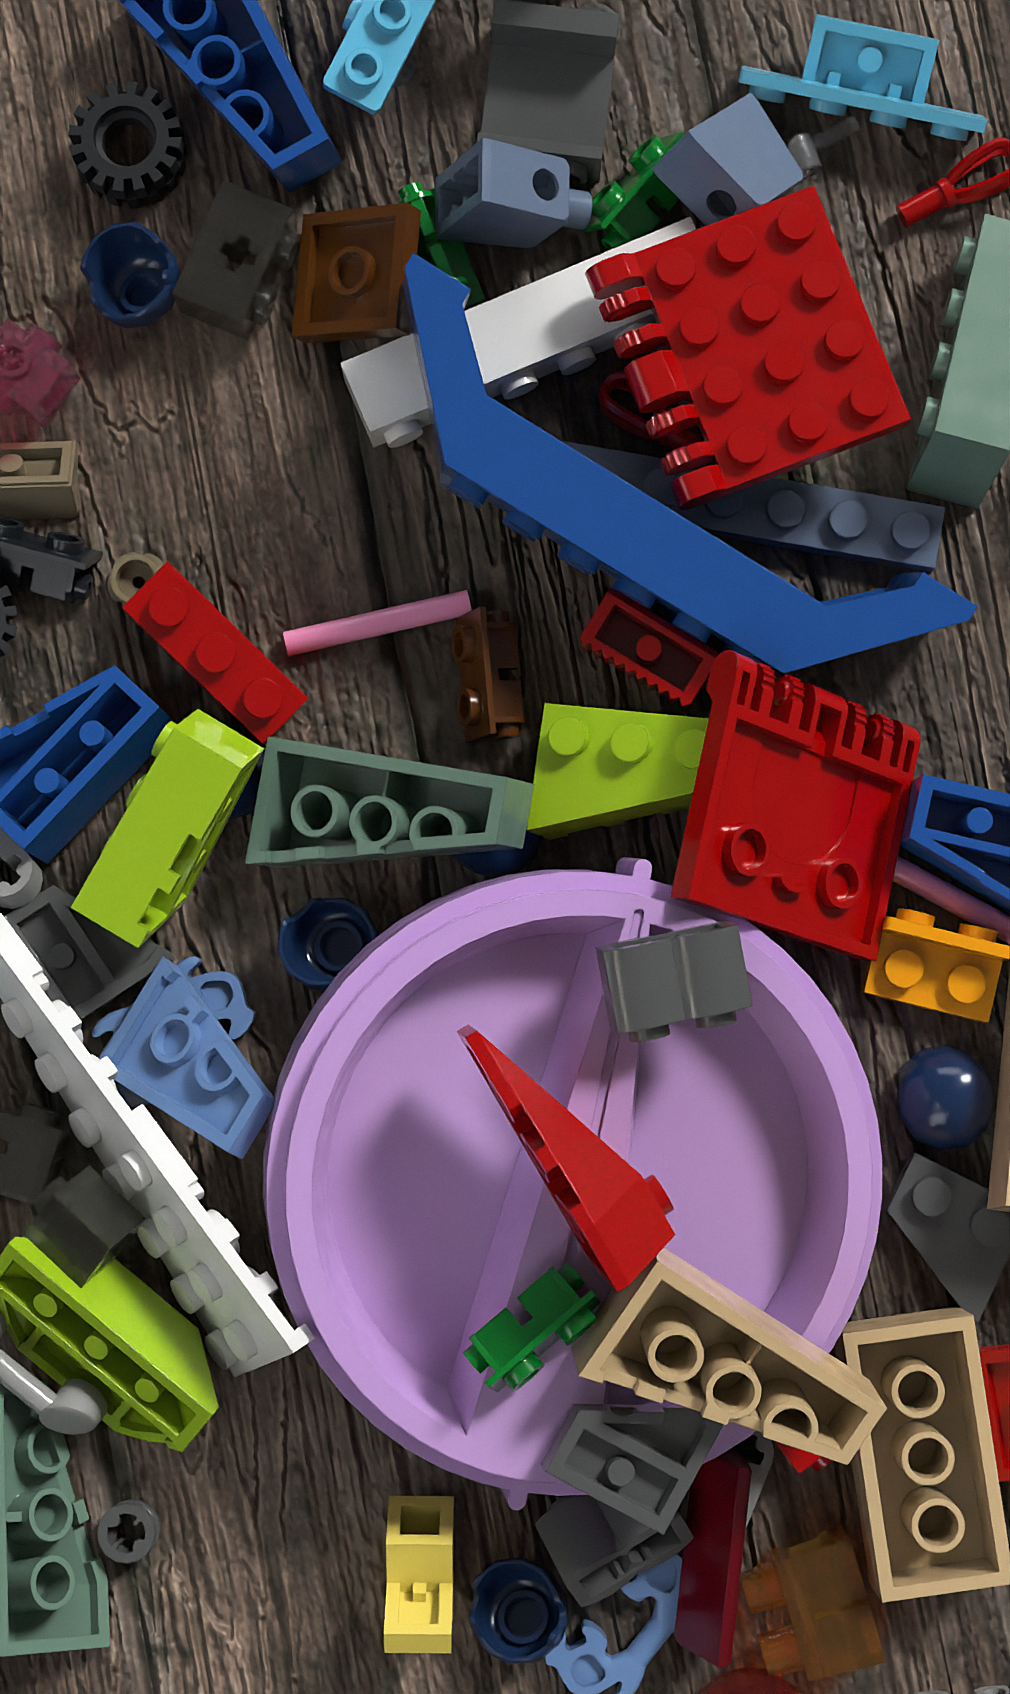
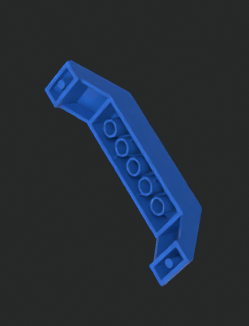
(628, 533)

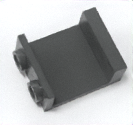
(551, 82)

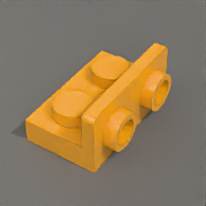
(936, 966)

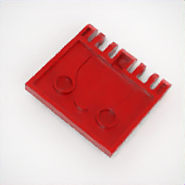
(758, 342)
(796, 809)

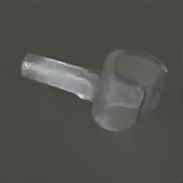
(806, 148)

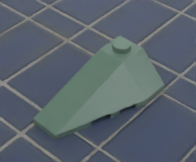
(48, 1576)

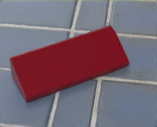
(713, 1558)

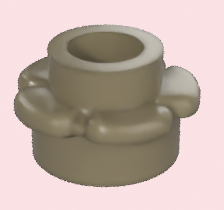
(126, 570)

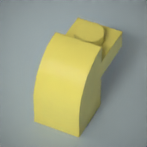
(419, 1574)

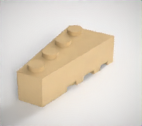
(716, 1353)

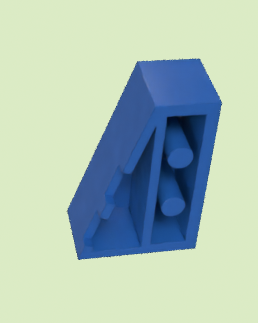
(73, 759)
(962, 834)

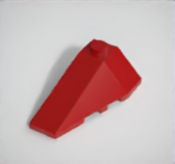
(600, 1195)

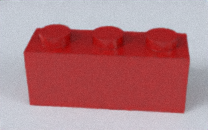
(214, 652)

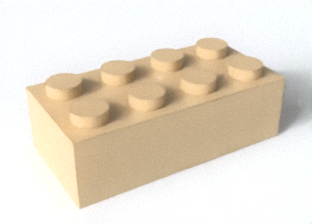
(930, 1461)

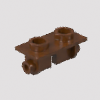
(482, 646)

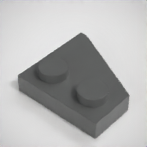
(79, 957)
(951, 1230)
(633, 1456)

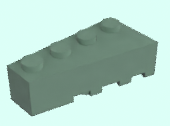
(968, 412)
(368, 807)

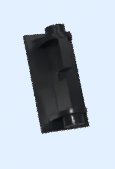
(56, 561)

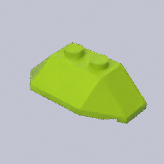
(114, 1337)

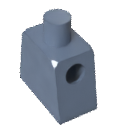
(729, 163)
(507, 197)

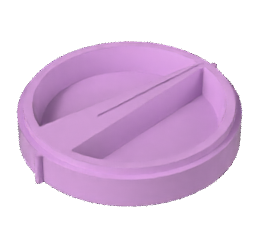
(420, 1217)

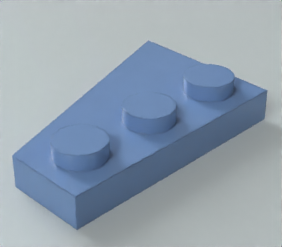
(188, 1064)

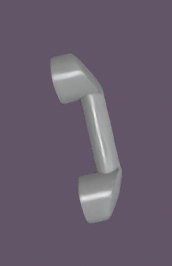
(71, 1410)

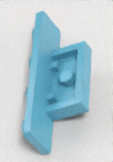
(375, 49)
(869, 71)

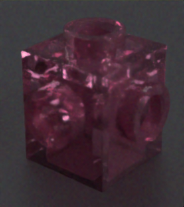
(33, 373)

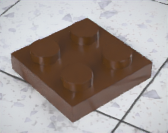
(354, 273)

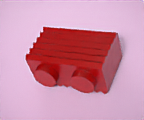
(648, 649)

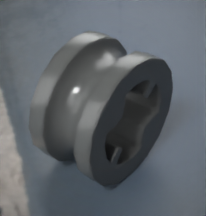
(115, 1516)

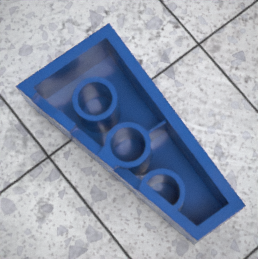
(245, 77)

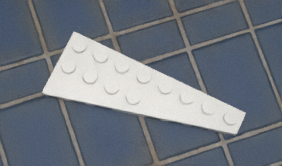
(150, 1174)

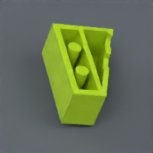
(611, 767)
(168, 827)

